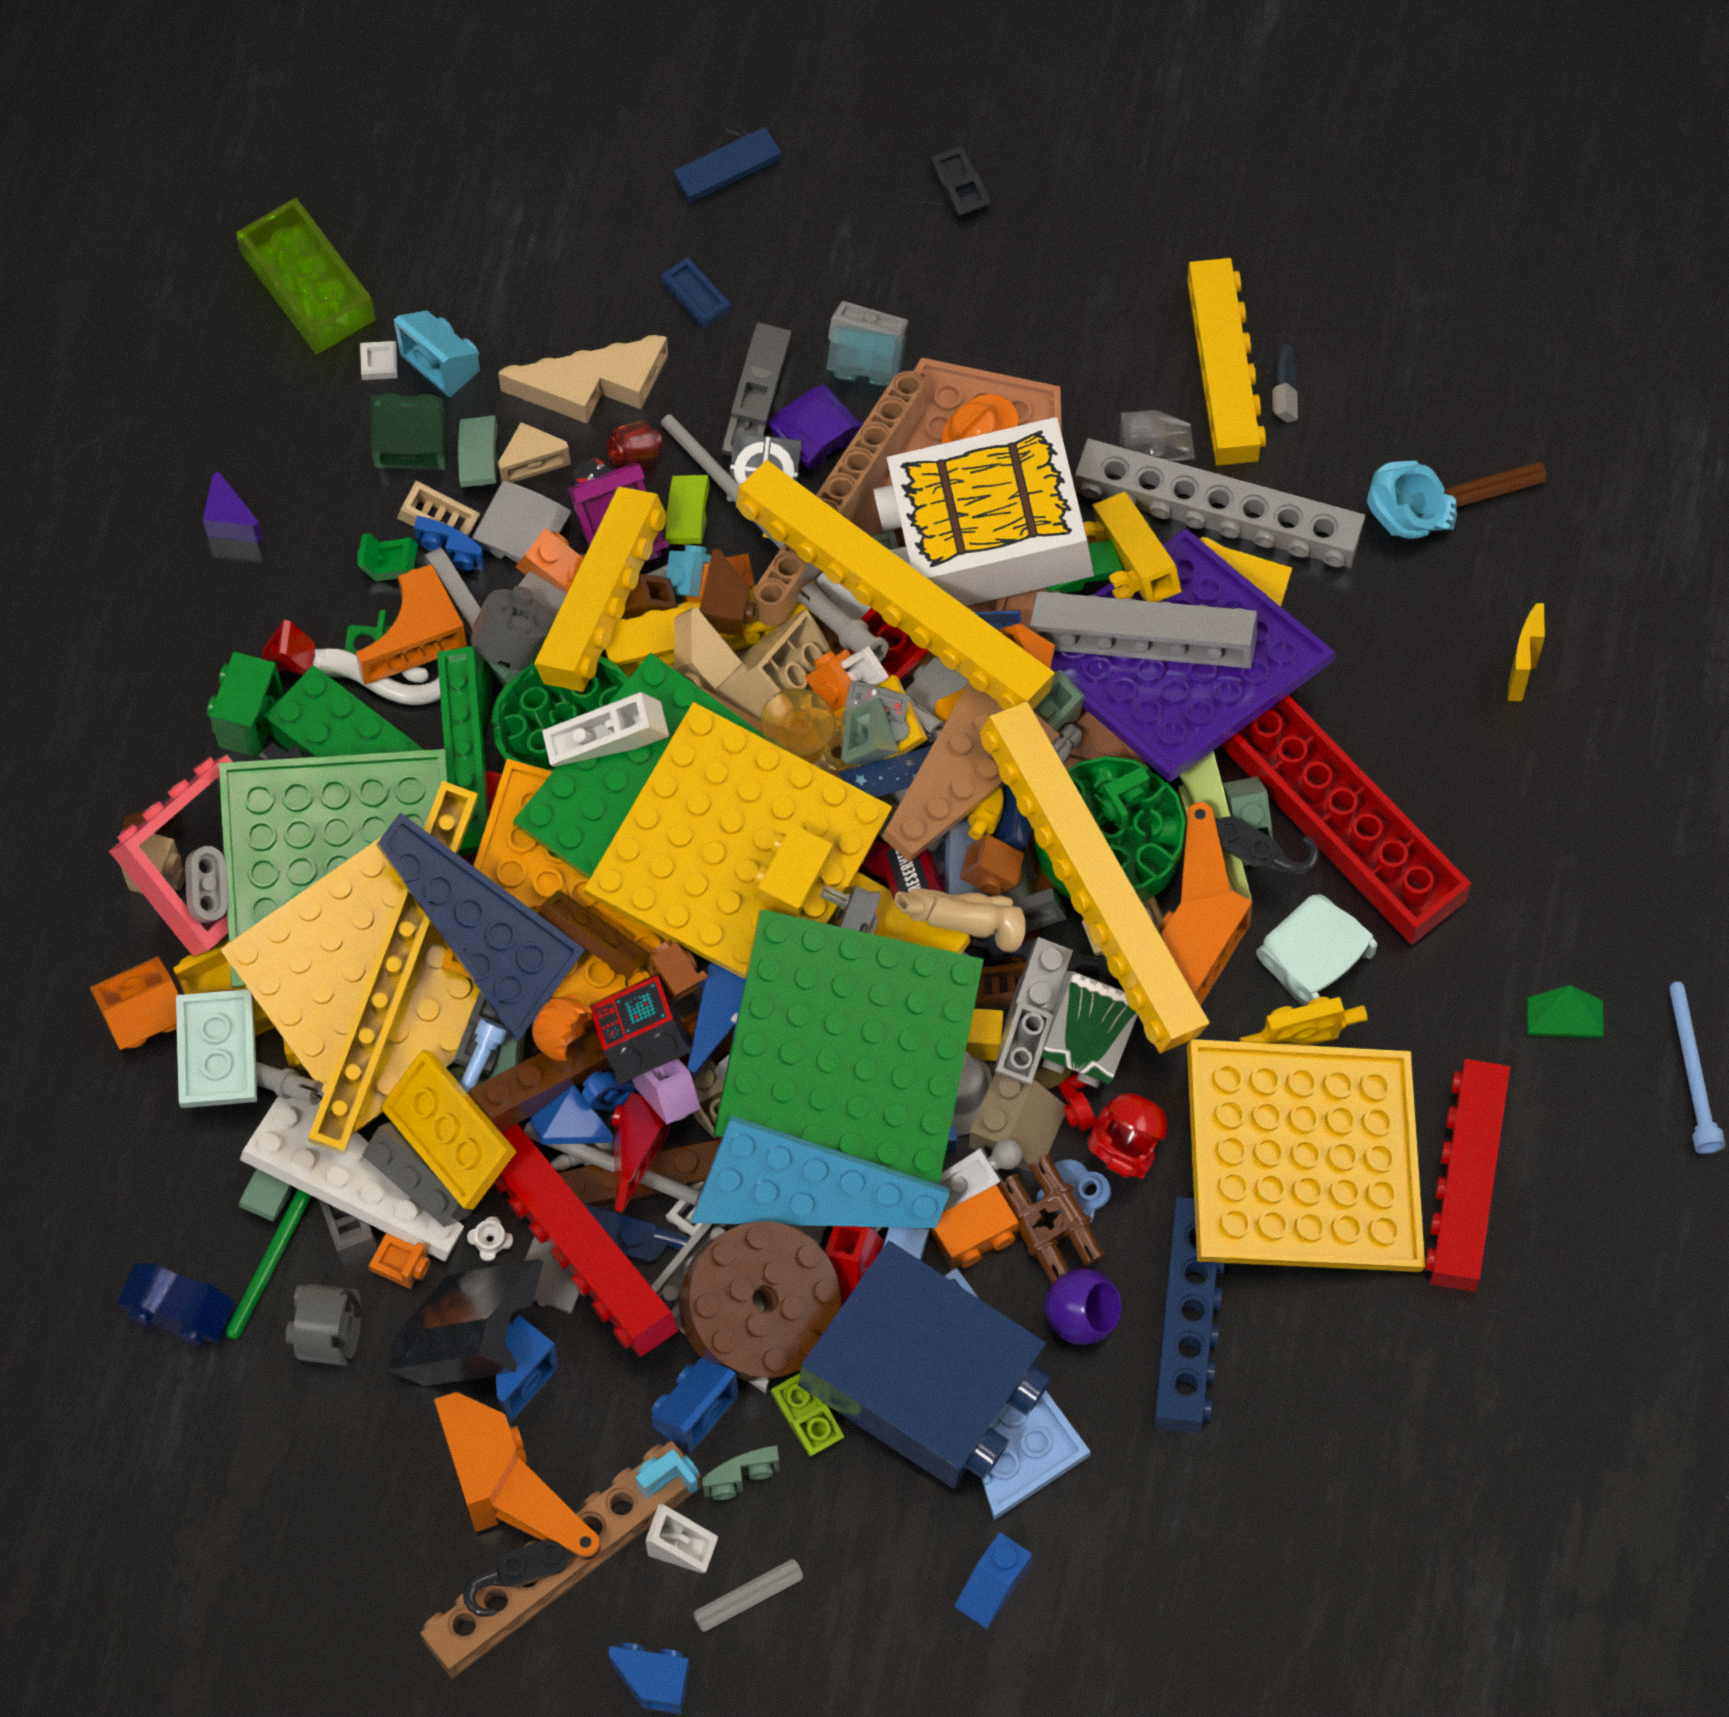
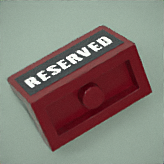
(910, 875)

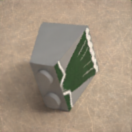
(1088, 1029)

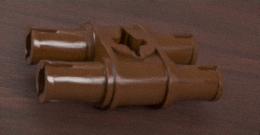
(1070, 1223)

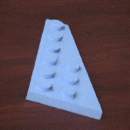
(1038, 1448)

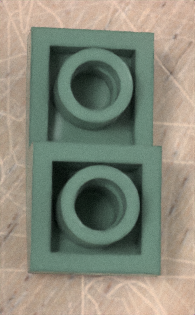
(477, 451)
(265, 1195)
(726, 1479)

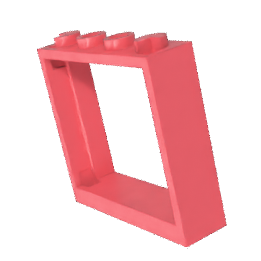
(149, 879)

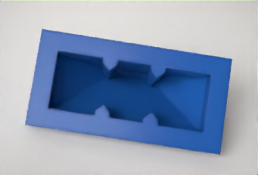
(570, 1121)

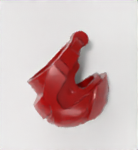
(1128, 1134)

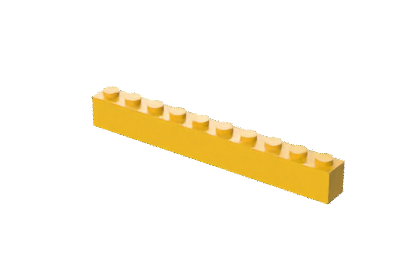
(893, 588)
(1093, 877)
(385, 987)

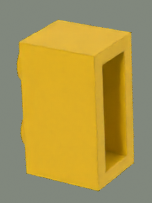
(793, 871)

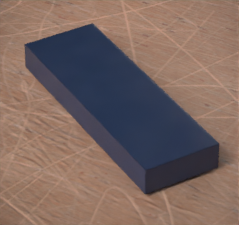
(727, 165)

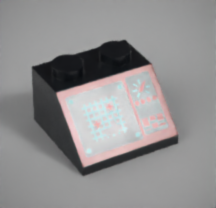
(640, 1028)

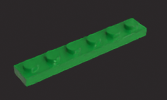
(464, 735)

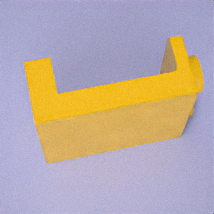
(212, 973)

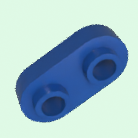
(605, 1092)

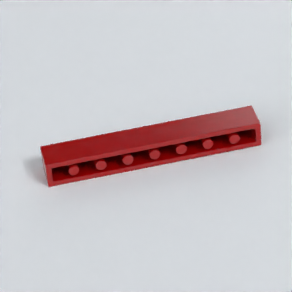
(583, 1247)

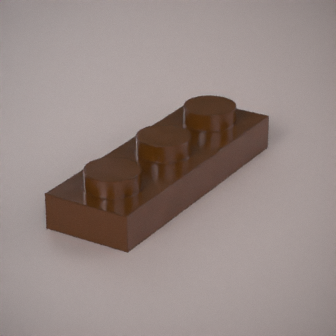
(594, 934)

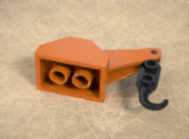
(1210, 915)
(503, 1488)

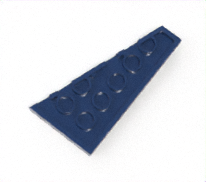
(495, 937)

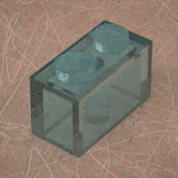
(865, 354)

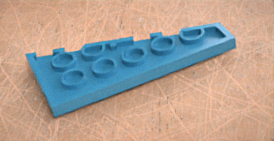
(797, 1182)

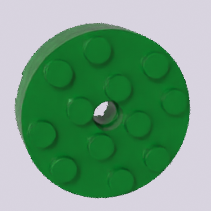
(531, 706)

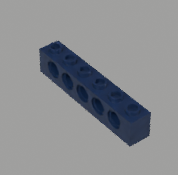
(1174, 1409)

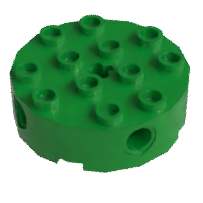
(1154, 834)

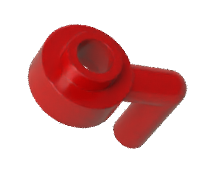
(1078, 1109)

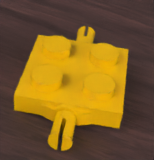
(1308, 1024)

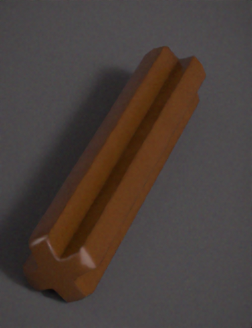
(1498, 484)

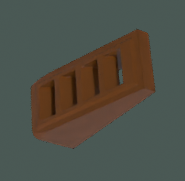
(996, 973)

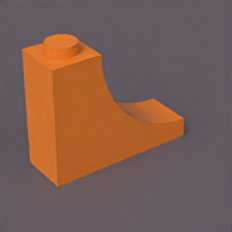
(421, 630)

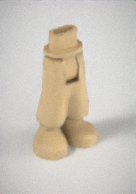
(967, 913)

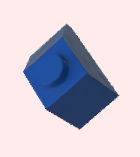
(994, 1580)

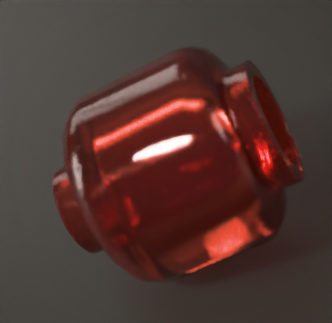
(634, 444)

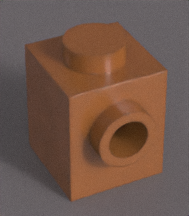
(992, 866)

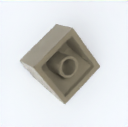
(1018, 1113)

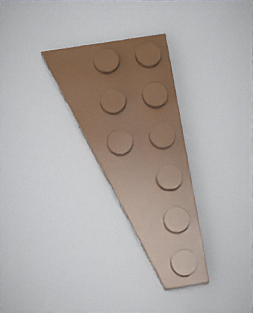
(952, 778)

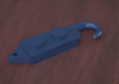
(637, 1238)

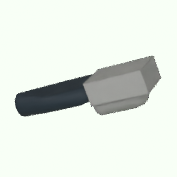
(1284, 395)

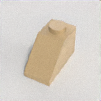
(701, 651)

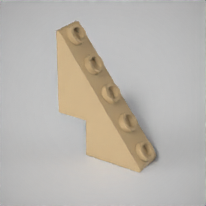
(577, 381)

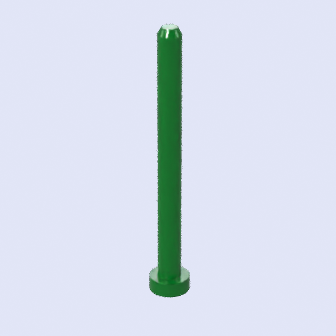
(267, 1264)

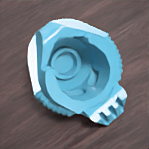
(1399, 503)

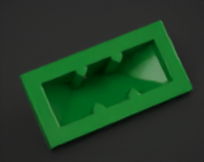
(1565, 1014)

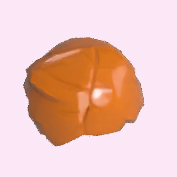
(559, 1024)

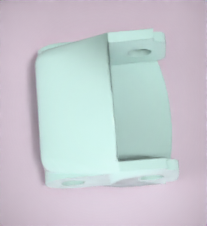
(1314, 947)

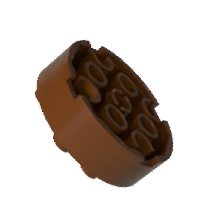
(784, 1269)

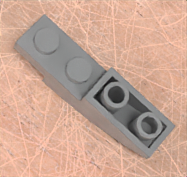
(1032, 1011)

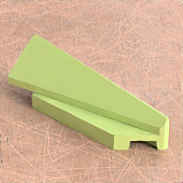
(1204, 785)

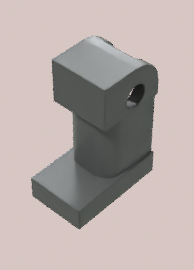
(1038, 908)

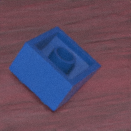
(535, 1362)
(695, 1404)

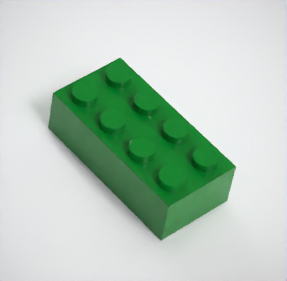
(331, 721)

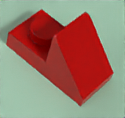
(290, 649)

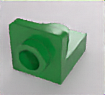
(1125, 790)

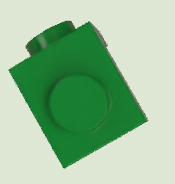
(386, 558)

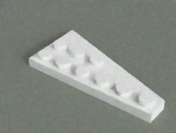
(343, 1181)

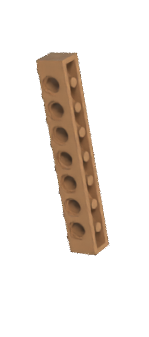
(459, 1652)

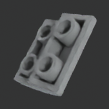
(517, 520)

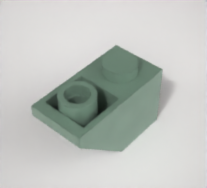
(1249, 803)

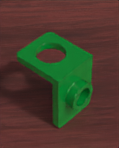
(376, 633)

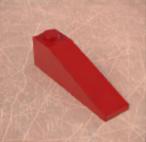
(636, 1145)

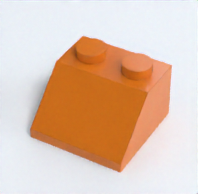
(138, 1003)

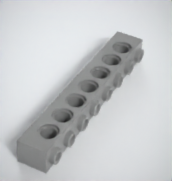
(1236, 495)

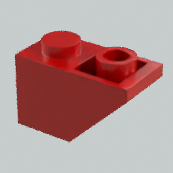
(851, 1254)

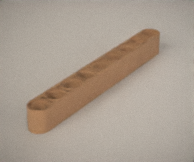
(846, 489)

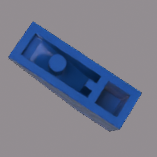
(714, 1026)

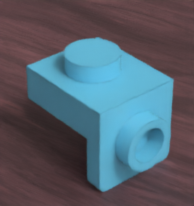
(686, 570)
(659, 1472)

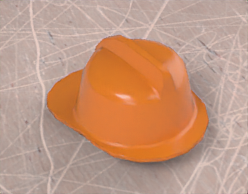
(980, 416)

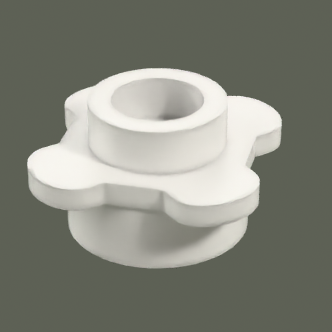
(490, 1227)

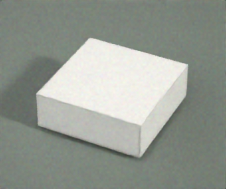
(378, 360)

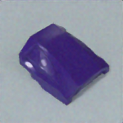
(818, 422)

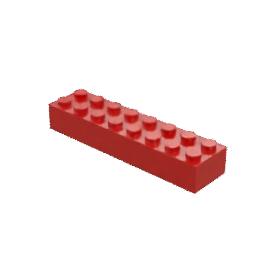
(1350, 819)

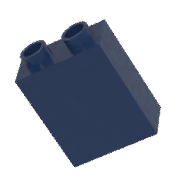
(926, 1367)

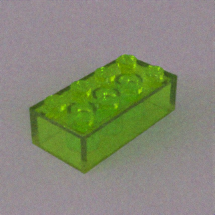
(306, 276)

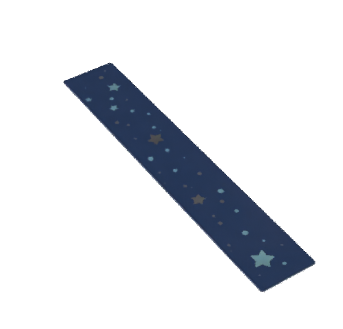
(887, 774)

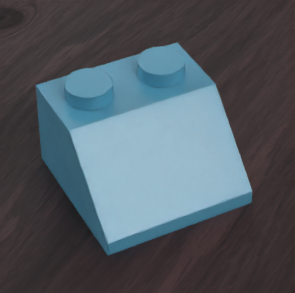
(436, 350)

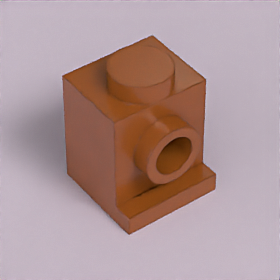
(676, 970)

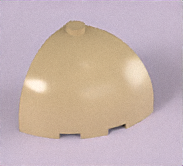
(775, 665)

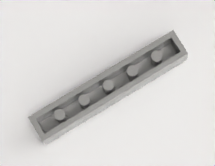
(1146, 629)

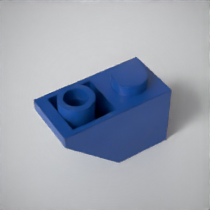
(652, 1678)

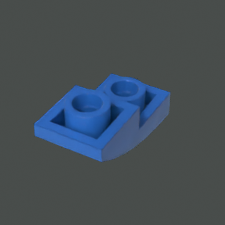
(459, 548)

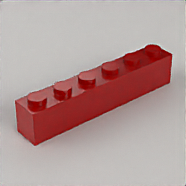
(1469, 1175)

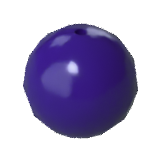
(1083, 1306)

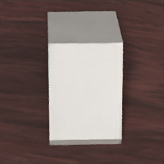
(679, 1540)

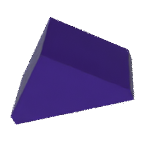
(227, 514)

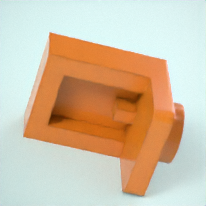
(830, 678)
(400, 1261)

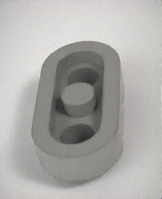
(208, 885)

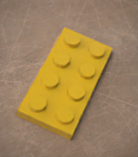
(448, 1129)

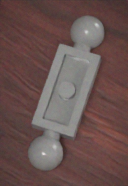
(979, 1171)

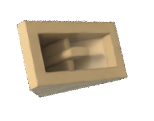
(532, 454)

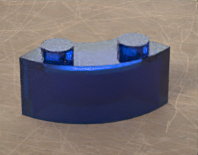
(175, 1303)

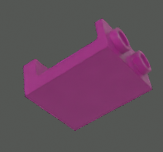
(595, 495)

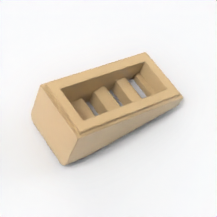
(434, 498)

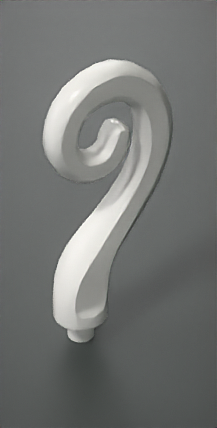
(344, 664)

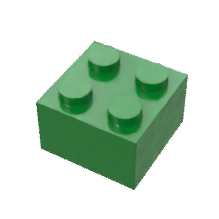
(246, 695)

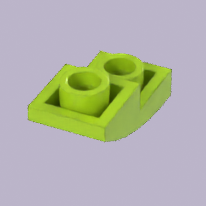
(686, 509)
(806, 1416)

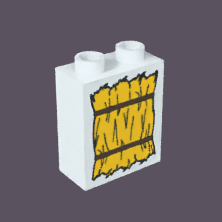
(988, 513)

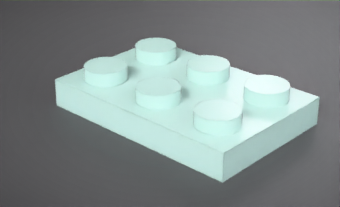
(216, 1048)

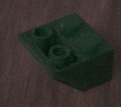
(408, 431)

